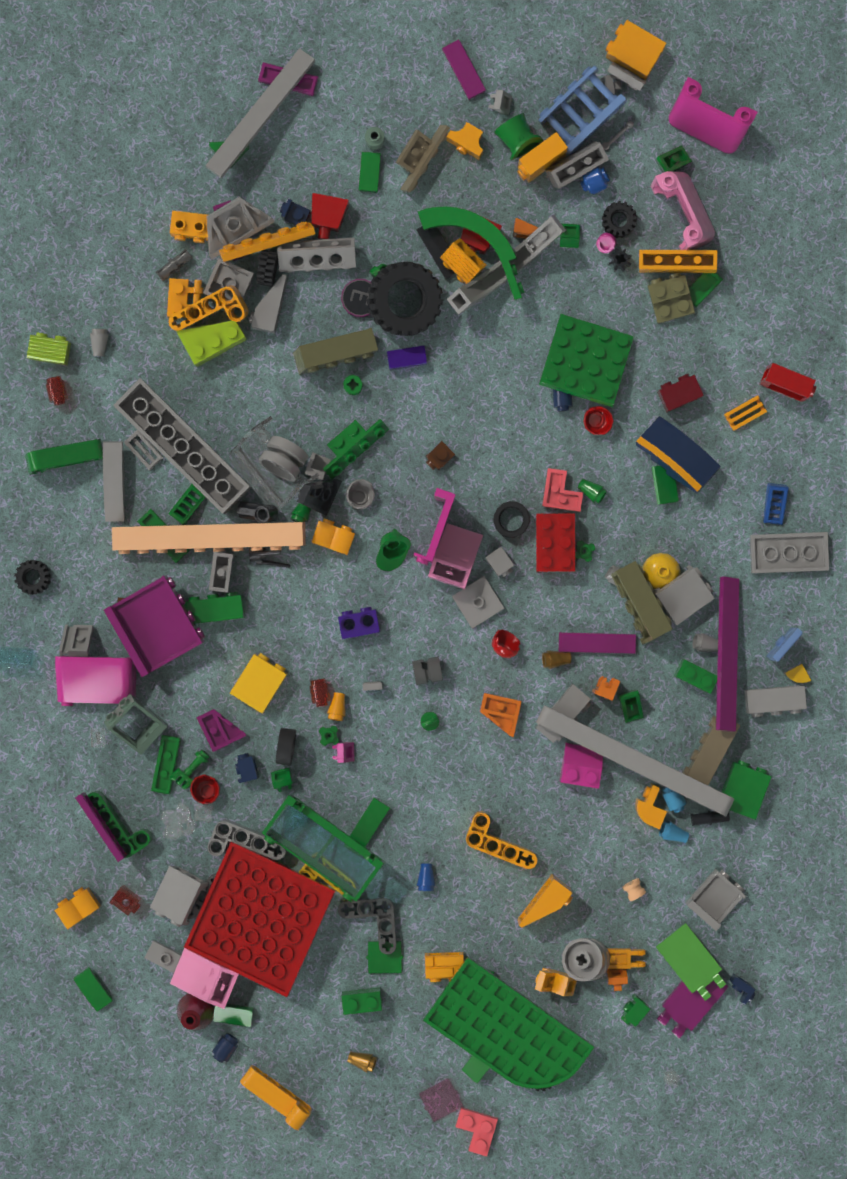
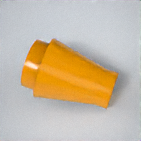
(337, 707)

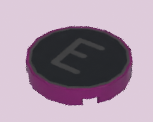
(355, 297)

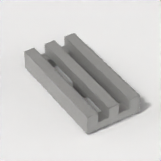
(154, 461)

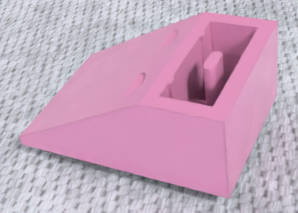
(455, 556)
(204, 978)

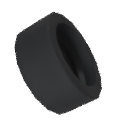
(526, 519)
(285, 746)

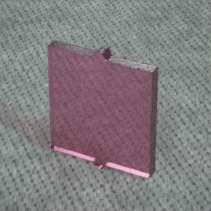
(440, 1099)

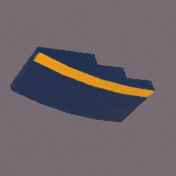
(678, 455)

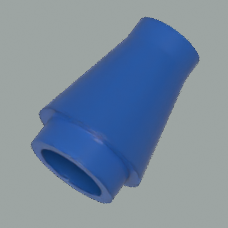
(426, 878)

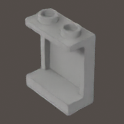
(684, 595)
(177, 895)
(715, 898)

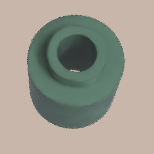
(374, 144)

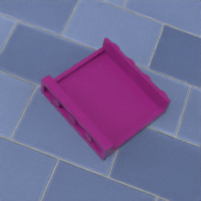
(154, 625)

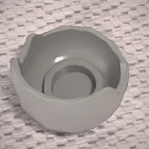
(360, 494)

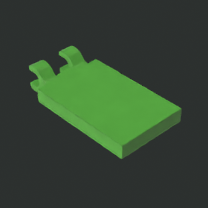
(691, 961)

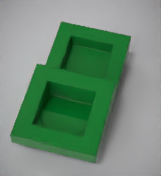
(92, 989)

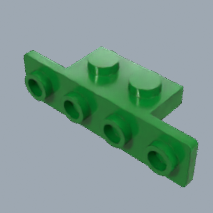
(351, 444)

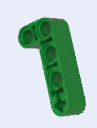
(64, 456)
(115, 822)

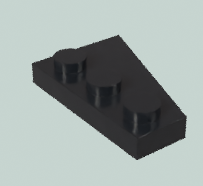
(319, 495)

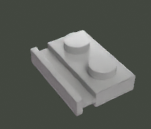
(620, 73)
(76, 640)

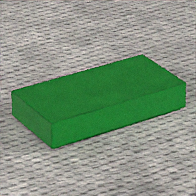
(369, 172)
(703, 287)

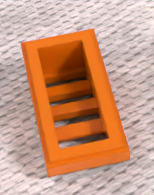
(523, 229)

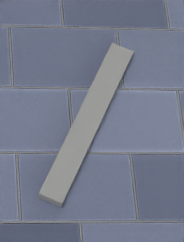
(260, 113)

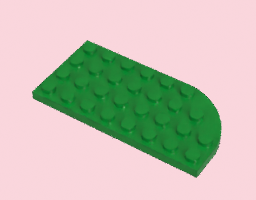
(506, 1029)

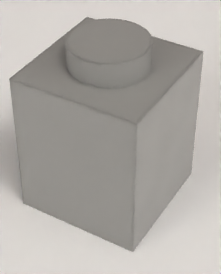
(500, 562)

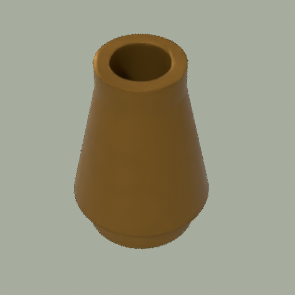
(554, 659)
(363, 1061)

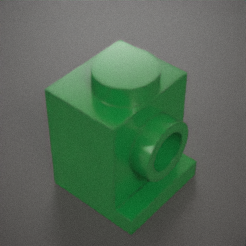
(635, 1011)

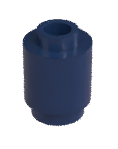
(562, 400)
(225, 1048)

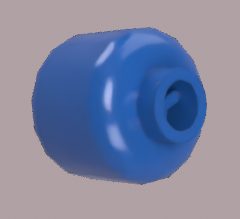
(595, 180)

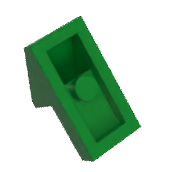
(673, 159)

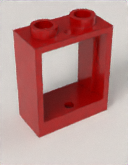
(788, 382)

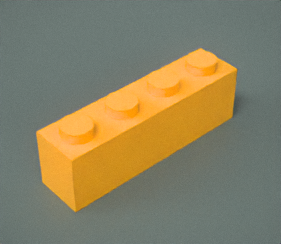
(677, 261)

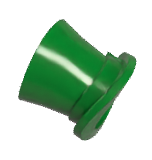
(518, 136)

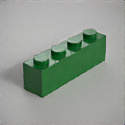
(216, 608)

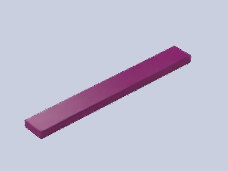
(727, 654)

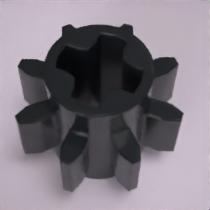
(625, 260)

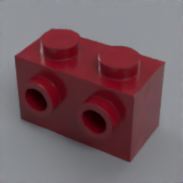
(680, 393)

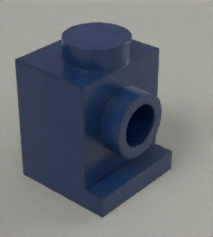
(246, 767)

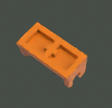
(606, 689)

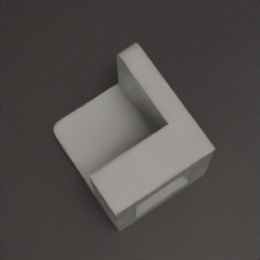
(316, 465)

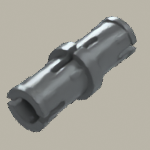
(174, 265)

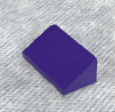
(407, 357)

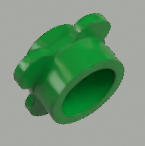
(579, 552)
(325, 731)

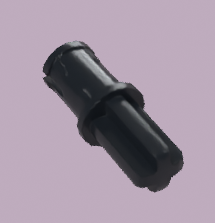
(708, 818)

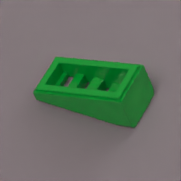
(173, 512)

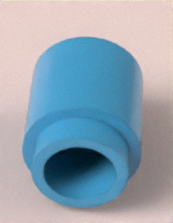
(674, 800)

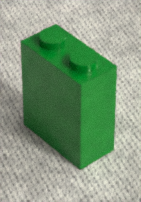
(747, 788)

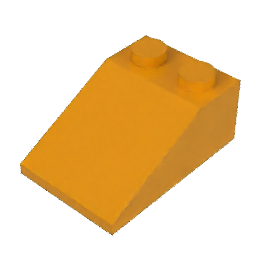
(547, 900)

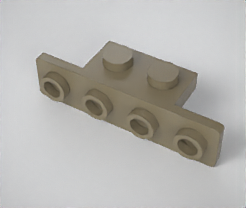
(418, 154)

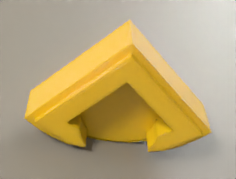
(798, 674)

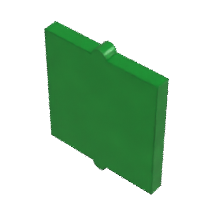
(384, 963)

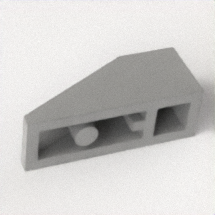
(268, 310)

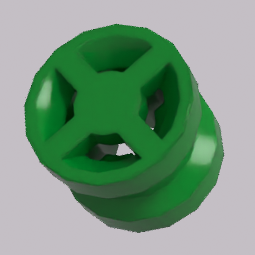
(353, 388)

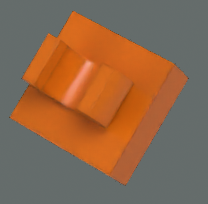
(616, 978)

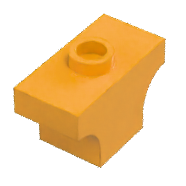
(467, 140)

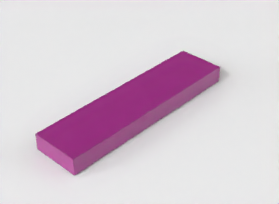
(597, 642)
(101, 826)

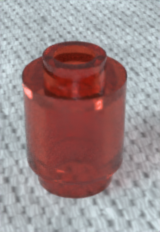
(56, 390)
(319, 692)

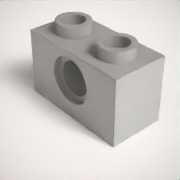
(220, 572)

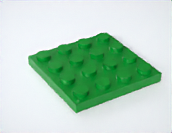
(586, 360)

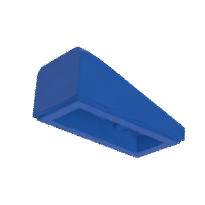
(768, 503)

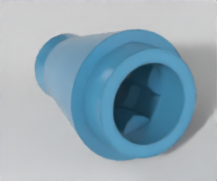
(672, 832)

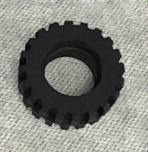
(429, 292)

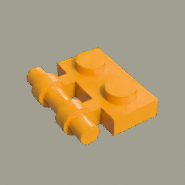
(179, 293)

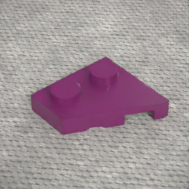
(218, 730)

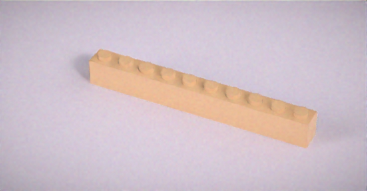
(209, 536)

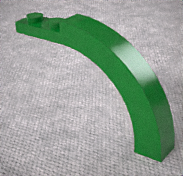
(458, 217)

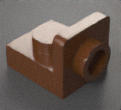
(439, 456)

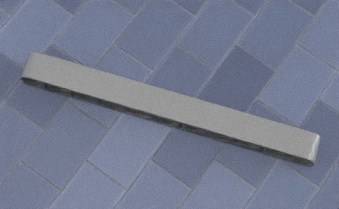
(635, 760)

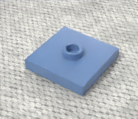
(784, 643)

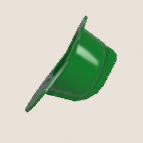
(392, 550)

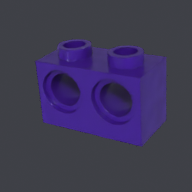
(359, 628)

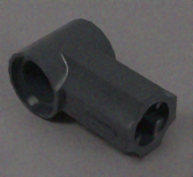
(256, 511)

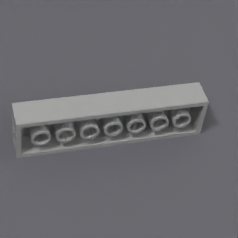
(182, 446)

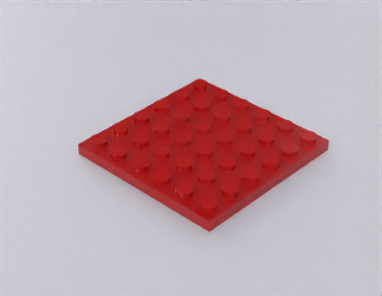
(259, 919)

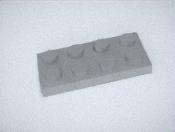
(789, 552)

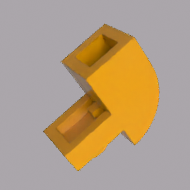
(647, 811)
(555, 981)

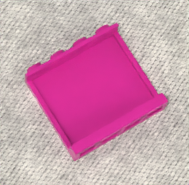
(448, 500)

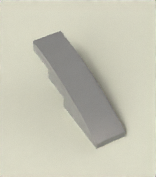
(113, 481)

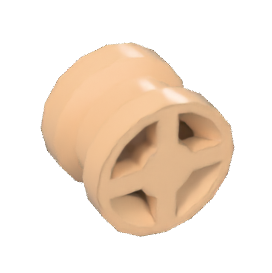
(634, 889)

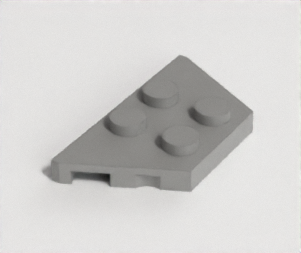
(233, 224)

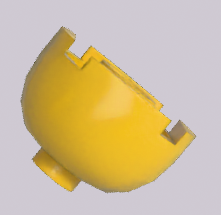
(660, 569)

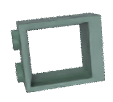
(147, 736)

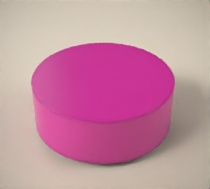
(606, 243)

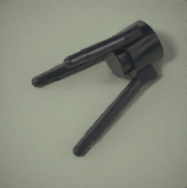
(258, 556)

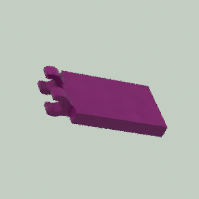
(688, 1007)

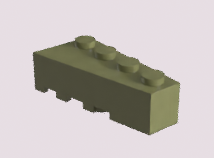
(335, 350)
(641, 602)

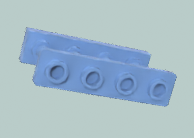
(601, 116)

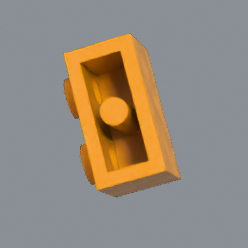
(189, 226)

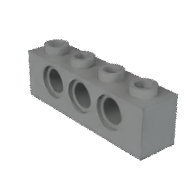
(325, 248)

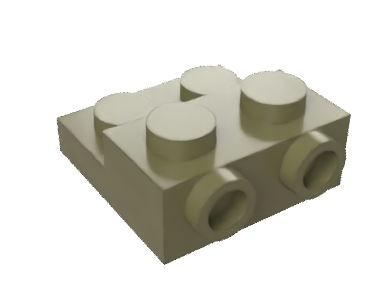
(670, 298)

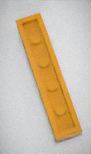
(266, 241)

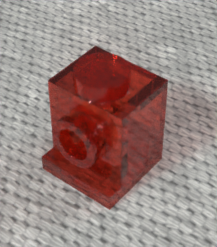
(126, 893)

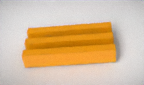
(759, 405)

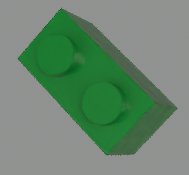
(696, 676)
(361, 1001)

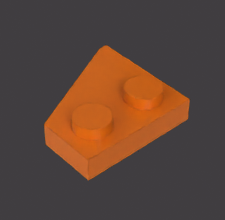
(501, 711)

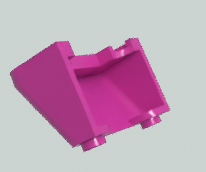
(707, 122)
(94, 679)

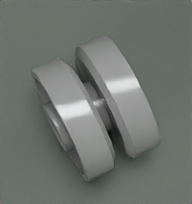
(283, 458)
(585, 948)

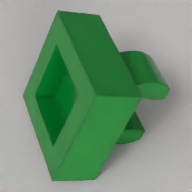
(282, 778)

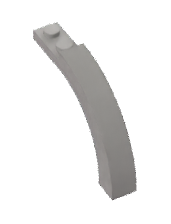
(495, 276)

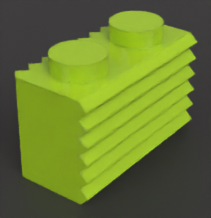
(48, 349)

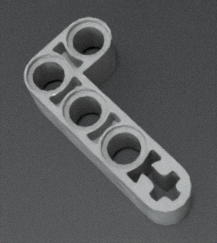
(249, 843)

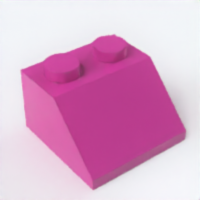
(581, 766)

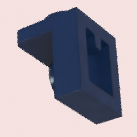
(293, 212)
(742, 985)

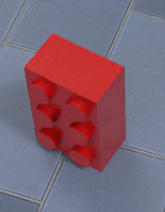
(555, 542)

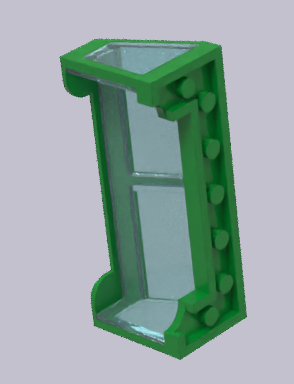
(323, 847)

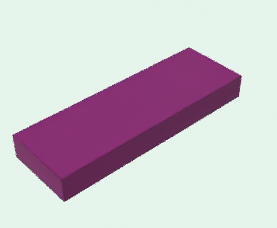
(463, 69)
(305, 86)

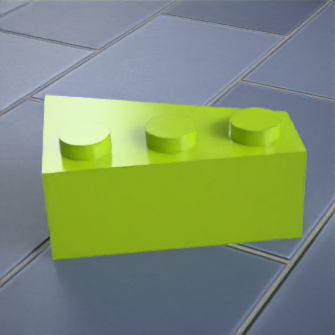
(211, 340)

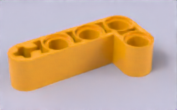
(205, 310)
(499, 852)
(277, 1096)

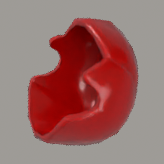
(598, 420)
(505, 644)
(205, 789)

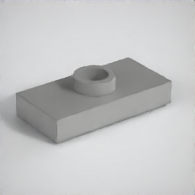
(163, 956)

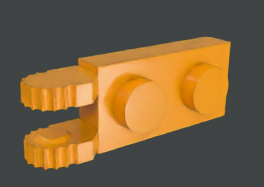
(621, 958)

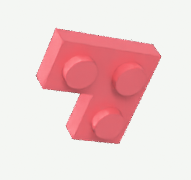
(556, 496)
(481, 1126)

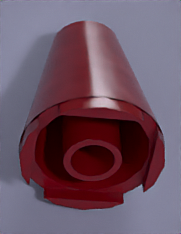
(194, 1012)

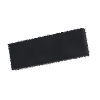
(436, 246)

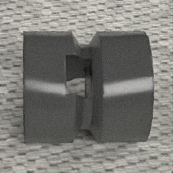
(427, 670)

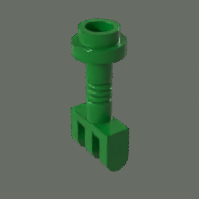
(184, 775)

